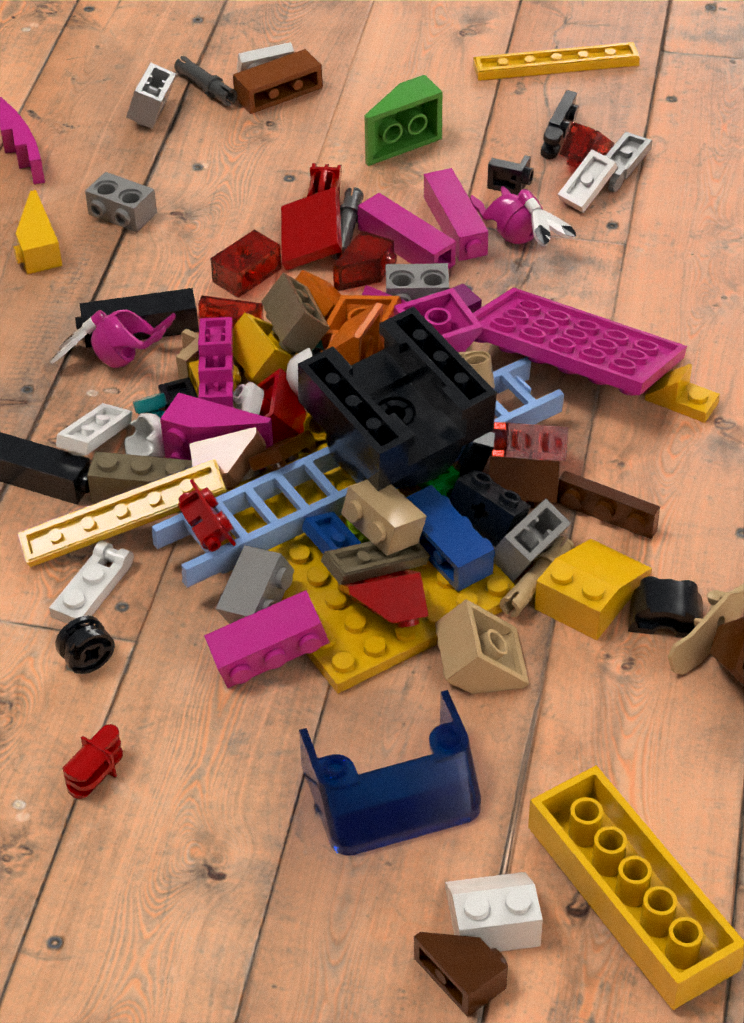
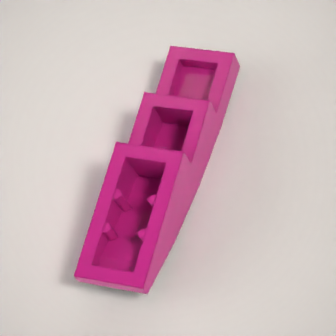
(19, 139)
(216, 360)

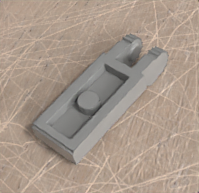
(627, 154)

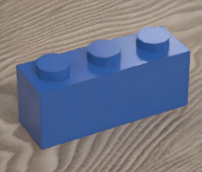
(452, 541)

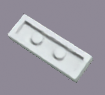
(93, 429)

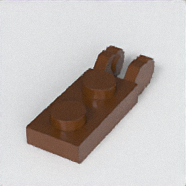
(283, 452)

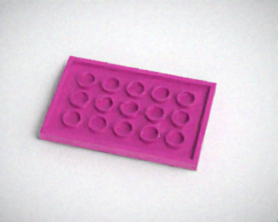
(577, 341)

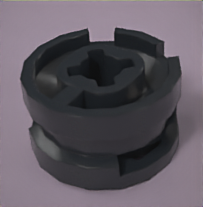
(84, 645)

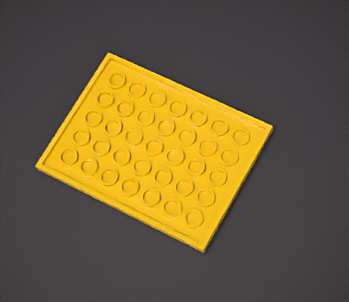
(358, 638)

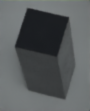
(476, 454)

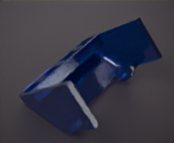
(399, 799)

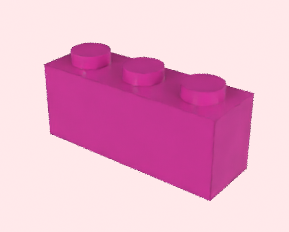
(266, 639)

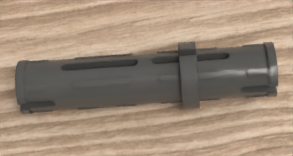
(209, 83)
(349, 217)

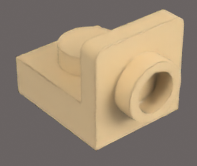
(188, 353)

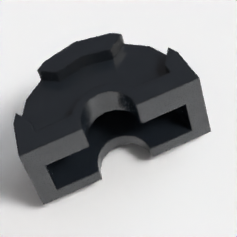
(665, 606)

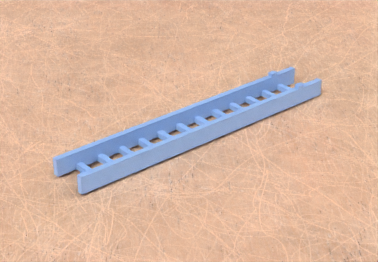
(312, 467)

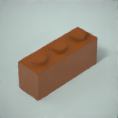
(278, 81)

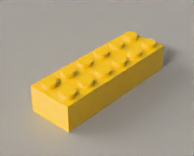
(636, 887)

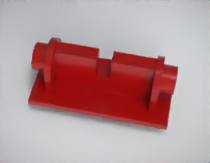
(214, 526)

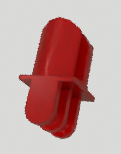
(324, 178)
(93, 762)

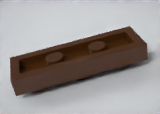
(608, 504)

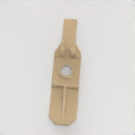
(695, 647)

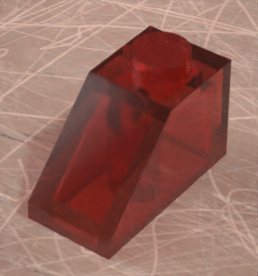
(581, 141)
(363, 261)

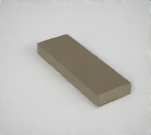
(368, 561)

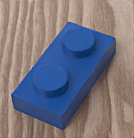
(328, 532)

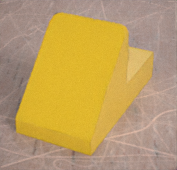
(679, 395)

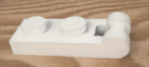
(92, 583)

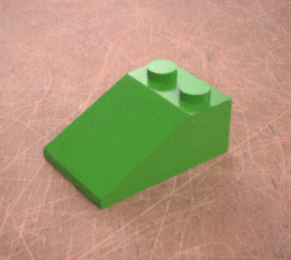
(403, 120)

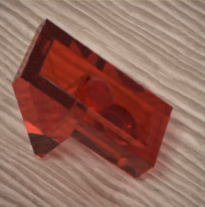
(221, 307)

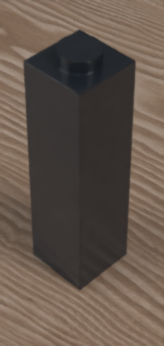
(150, 307)
(43, 469)

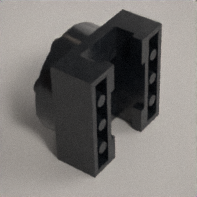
(401, 409)

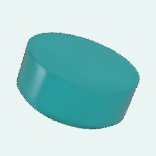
(150, 403)

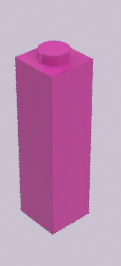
(456, 214)
(412, 236)

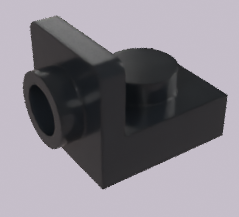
(510, 174)

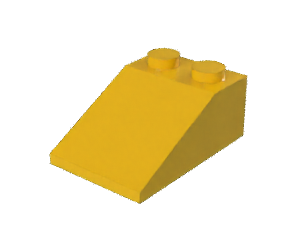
(588, 587)

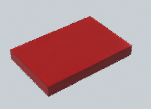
(311, 228)

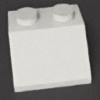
(497, 909)

